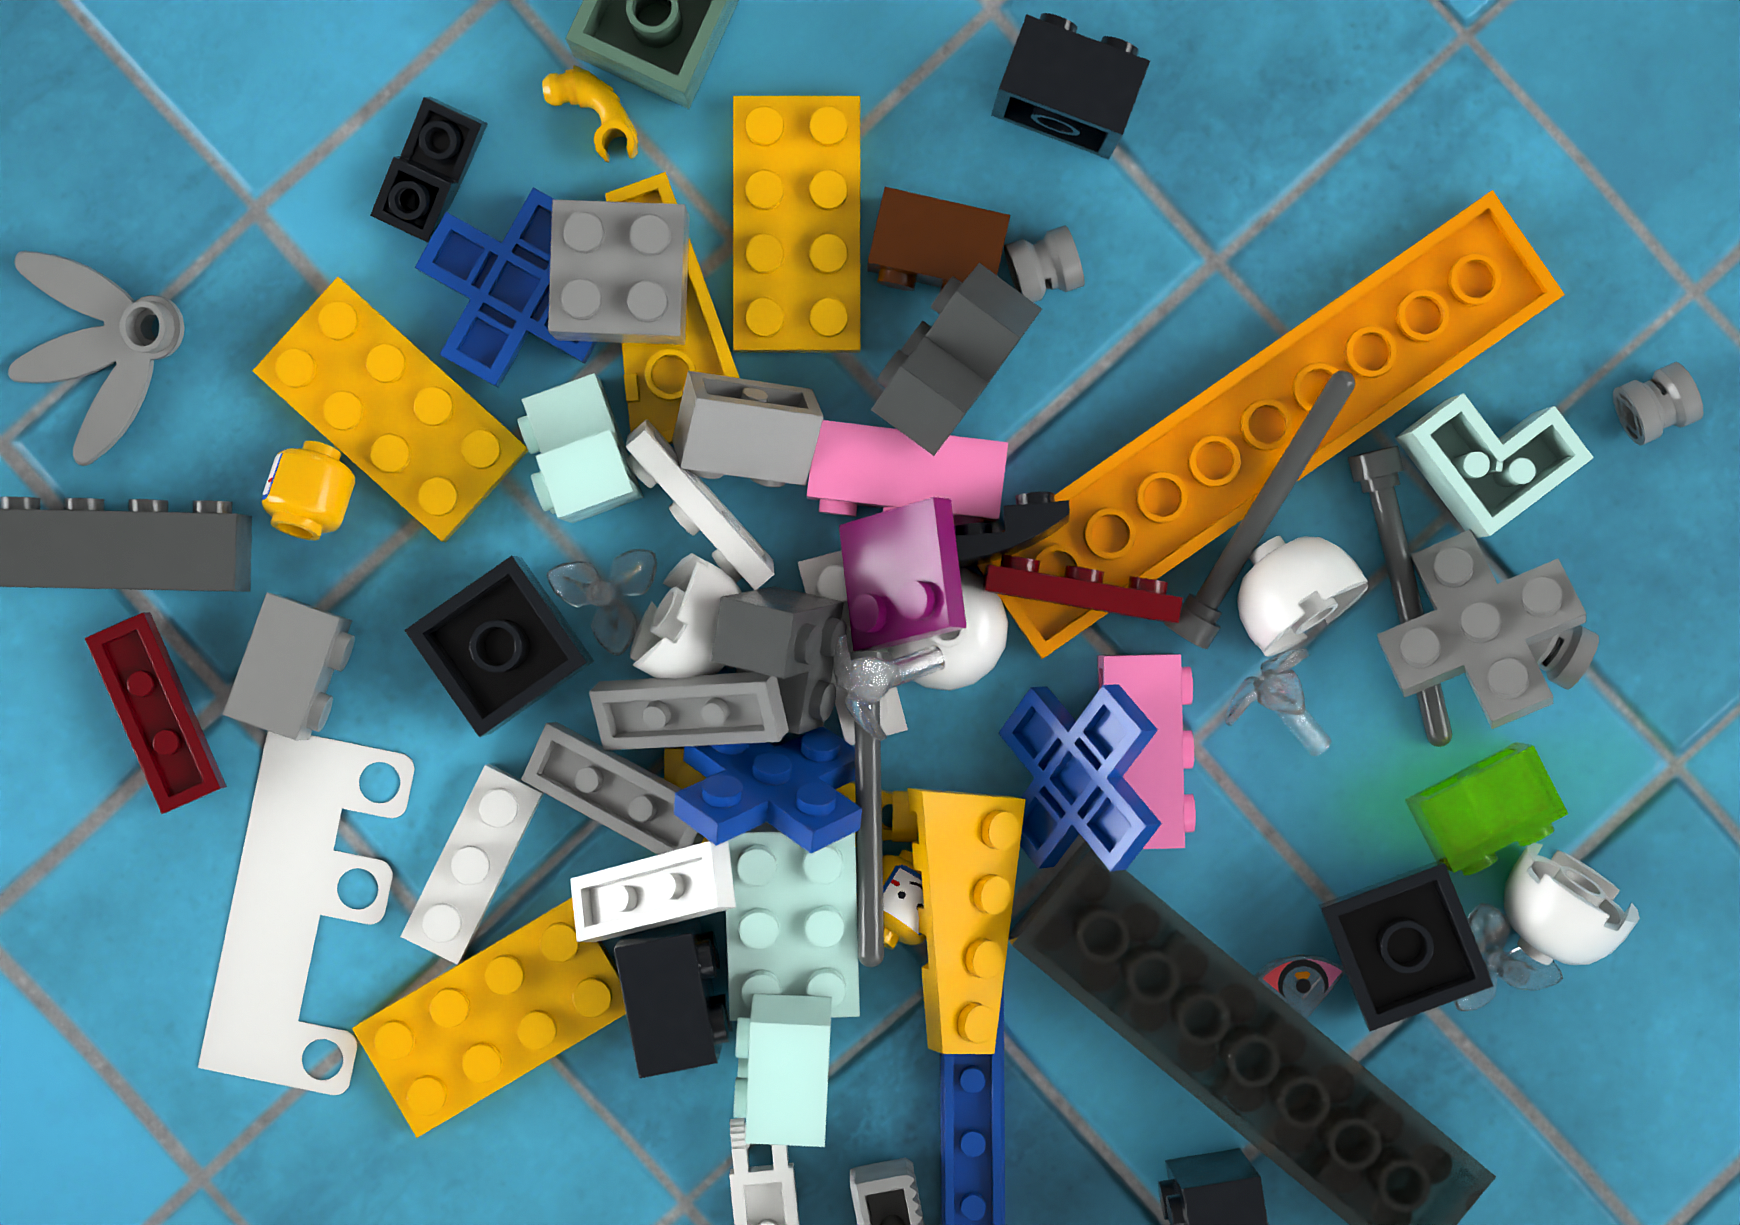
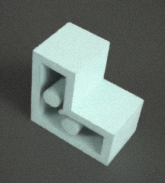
(579, 450)
(1487, 477)
(784, 1070)

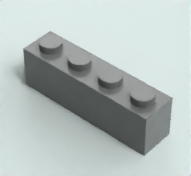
(124, 548)

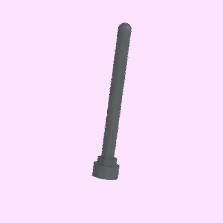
(1378, 476)
(1201, 612)
(869, 837)

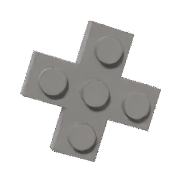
(1482, 628)

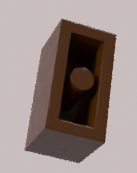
(933, 240)

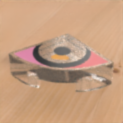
(1301, 980)

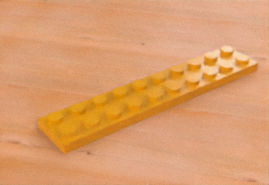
(1214, 454)

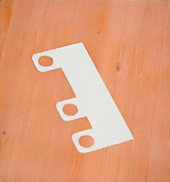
(280, 892)

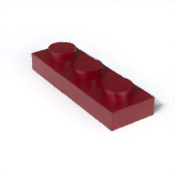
(1082, 589)
(155, 712)

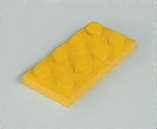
(796, 224)
(391, 409)
(492, 1018)

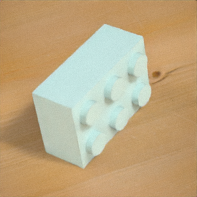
(792, 921)

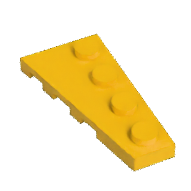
(658, 372)
(968, 886)

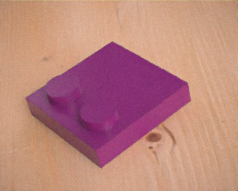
(902, 575)

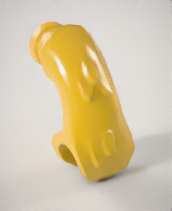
(587, 90)

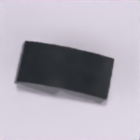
(430, 169)
(1025, 524)

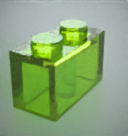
(1487, 809)

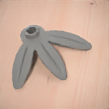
(122, 340)

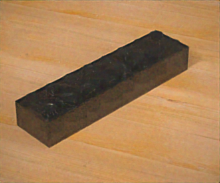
(1244, 1050)

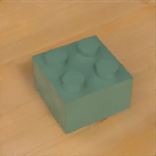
(652, 42)

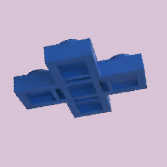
(505, 288)
(1081, 775)
(777, 785)

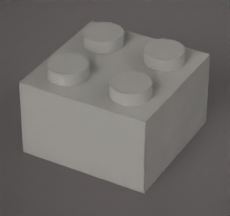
(618, 272)

